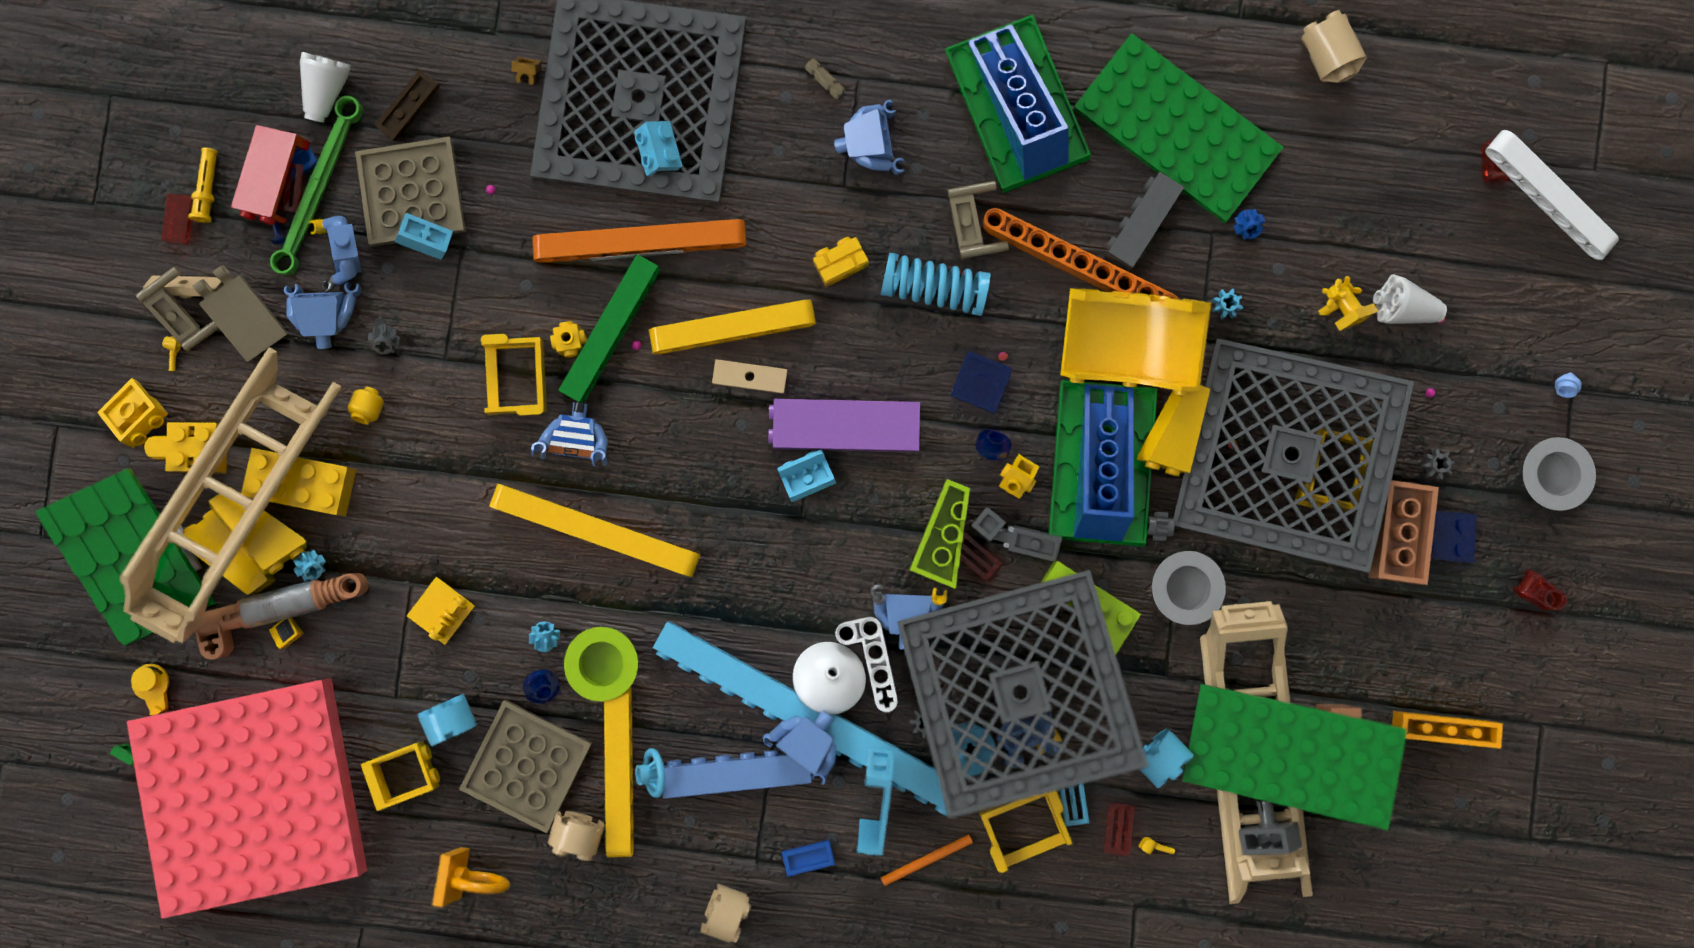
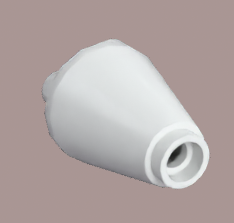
(321, 84)
(1407, 303)

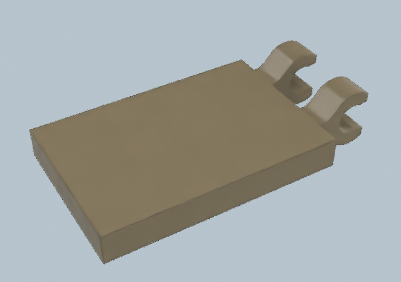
(240, 314)

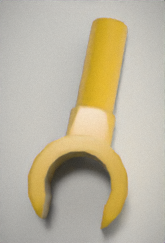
(174, 347)
(1148, 846)

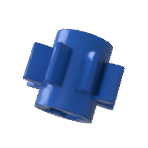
(1249, 224)

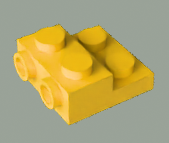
(132, 414)

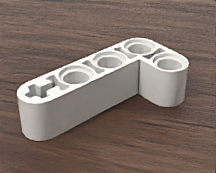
(872, 664)

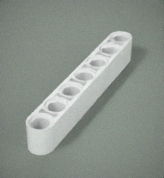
(1551, 195)

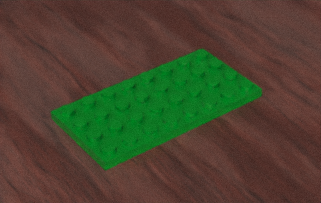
(1178, 127)
(1295, 755)

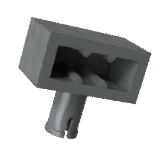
(1269, 835)

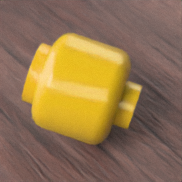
(365, 405)

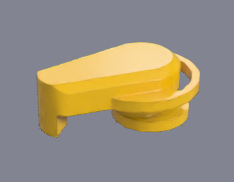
(152, 687)

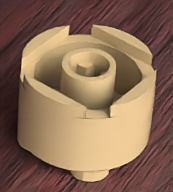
(575, 835)
(725, 913)

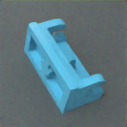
(423, 236)

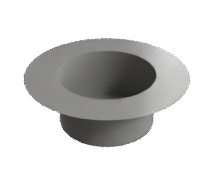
(1559, 473)
(1188, 587)

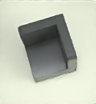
(987, 524)

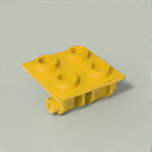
(440, 611)

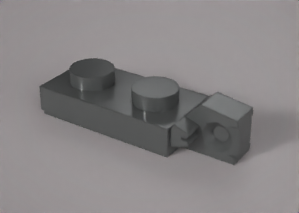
(1030, 542)

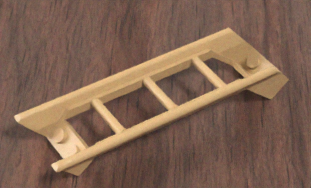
(160, 611)
(1240, 624)

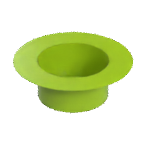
(601, 664)

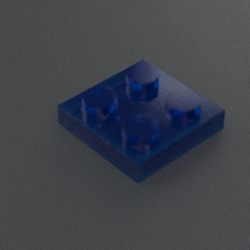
(981, 382)
(1454, 537)

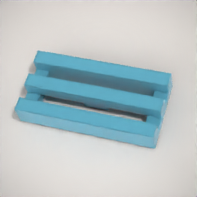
(1075, 821)

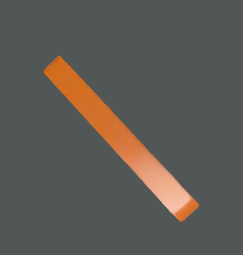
(639, 240)
(1071, 253)

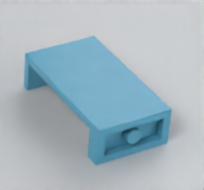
(878, 774)

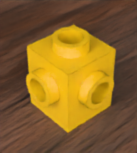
(574, 345)
(1019, 476)

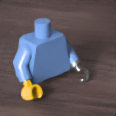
(342, 247)
(899, 607)

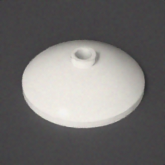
(818, 688)

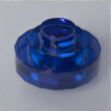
(993, 444)
(541, 686)

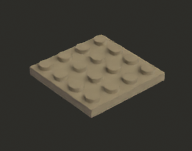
(412, 180)
(525, 766)

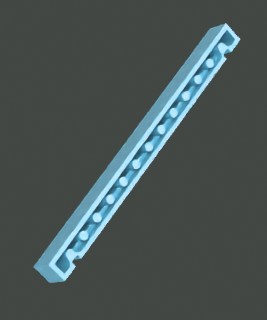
(783, 702)

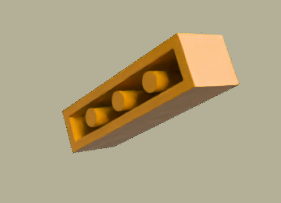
(1449, 729)

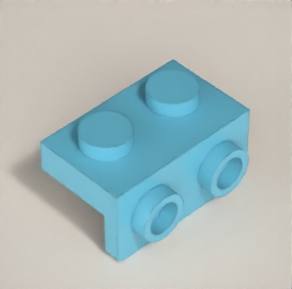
(657, 147)
(806, 475)

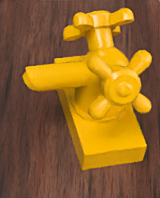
(1342, 298)

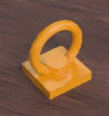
(455, 877)

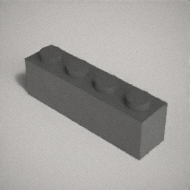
(1144, 221)

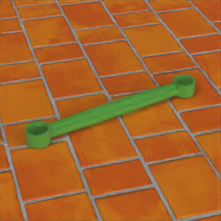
(316, 186)

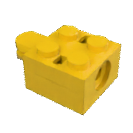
(182, 446)

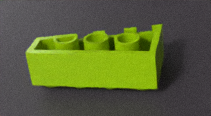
(942, 541)
(1117, 615)

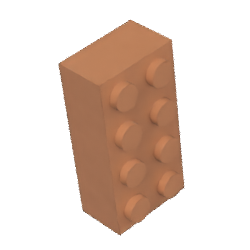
(1406, 534)

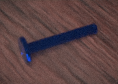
(279, 238)

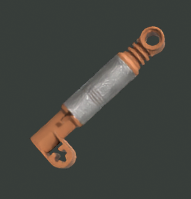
(272, 607)

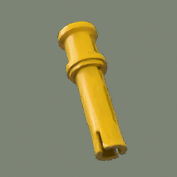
(202, 196)

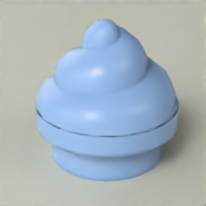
(1568, 385)

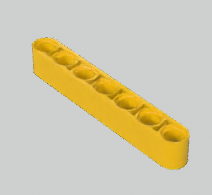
(732, 326)
(619, 776)

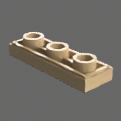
(183, 286)
(734, 375)

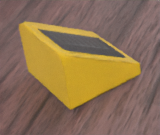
(285, 633)

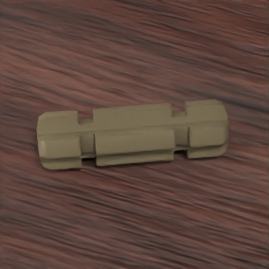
(825, 78)

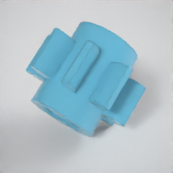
(1220, 305)
(309, 565)
(544, 636)

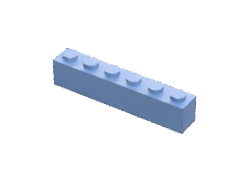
(733, 774)

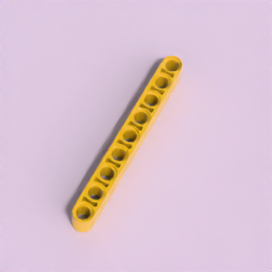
(594, 530)

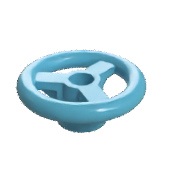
(652, 773)

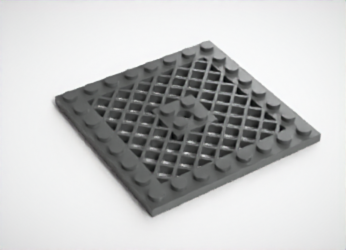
(638, 16)
(1369, 509)
(1075, 588)

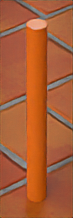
(926, 860)

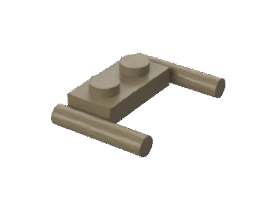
(967, 223)
(172, 314)

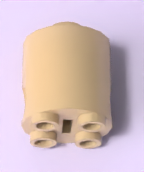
(1334, 48)

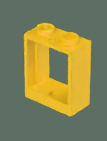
(378, 785)

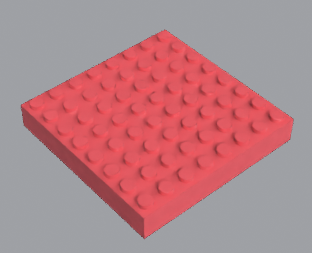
(246, 798)

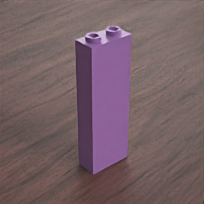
(845, 425)

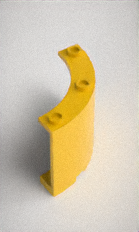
(1135, 339)

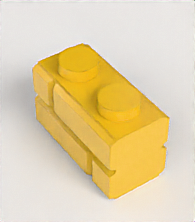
(840, 261)

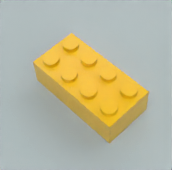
(306, 485)

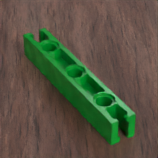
(610, 329)

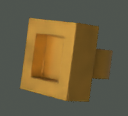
(526, 66)

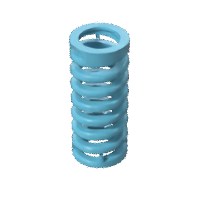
(932, 281)

